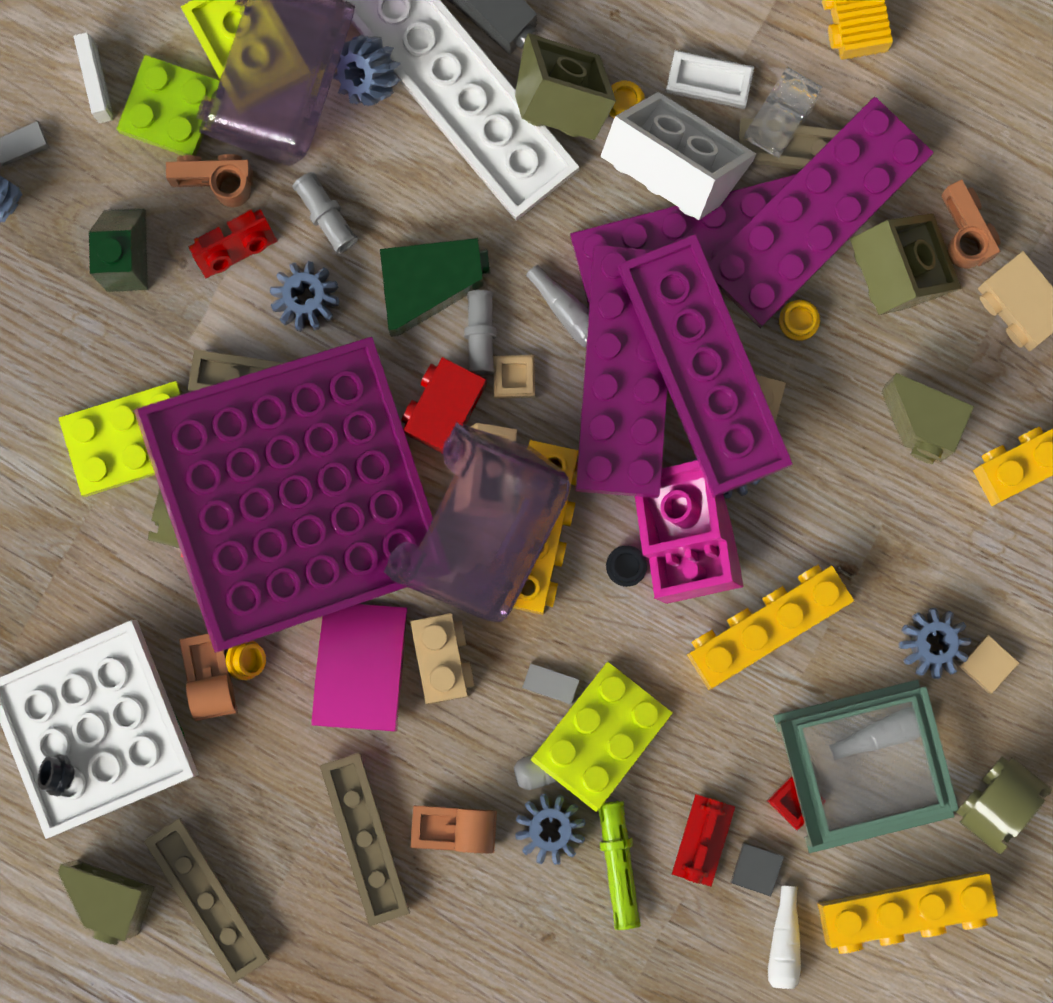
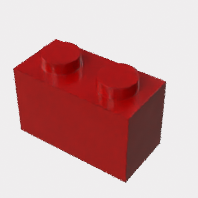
(447, 399)

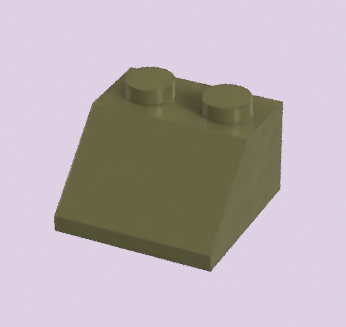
(563, 88)
(905, 263)
(925, 418)
(106, 901)

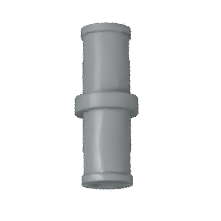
(325, 212)
(480, 332)

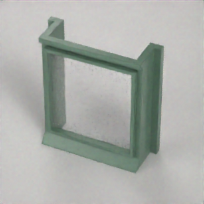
(867, 765)

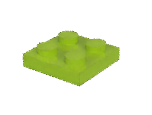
(165, 106)

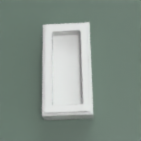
(93, 77)
(710, 79)

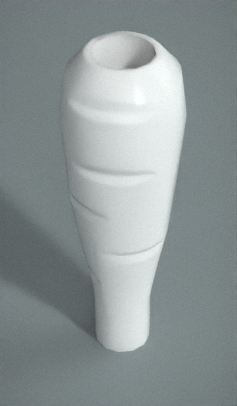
(785, 952)

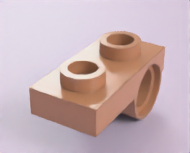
(193, 172)
(964, 208)
(208, 679)
(454, 829)

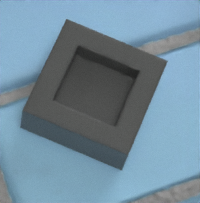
(757, 869)

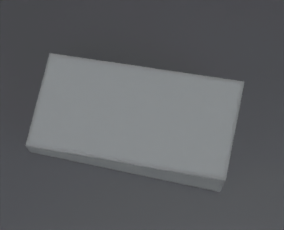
(22, 143)
(550, 683)

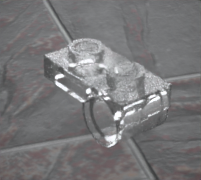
(783, 112)

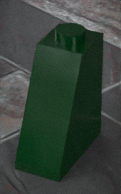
(119, 250)
(429, 279)

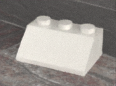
(676, 154)

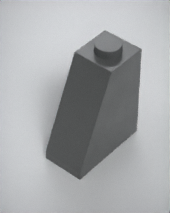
(501, 20)

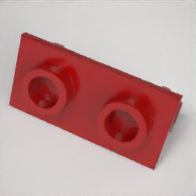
(217, 253)
(703, 840)

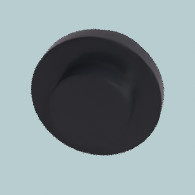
(626, 566)
(55, 774)

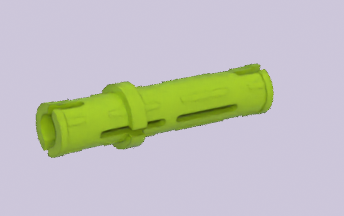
(618, 859)

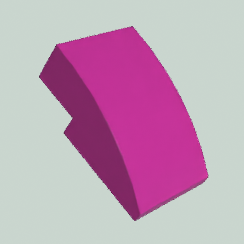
(688, 537)
(360, 668)

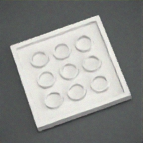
(107, 715)

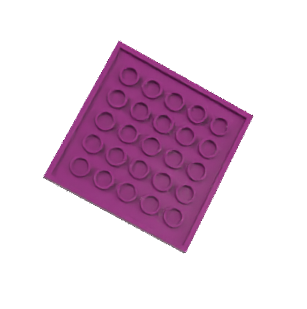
(287, 490)

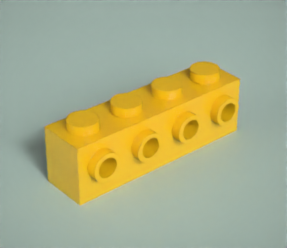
(1017, 469)
(538, 589)
(770, 627)
(907, 910)

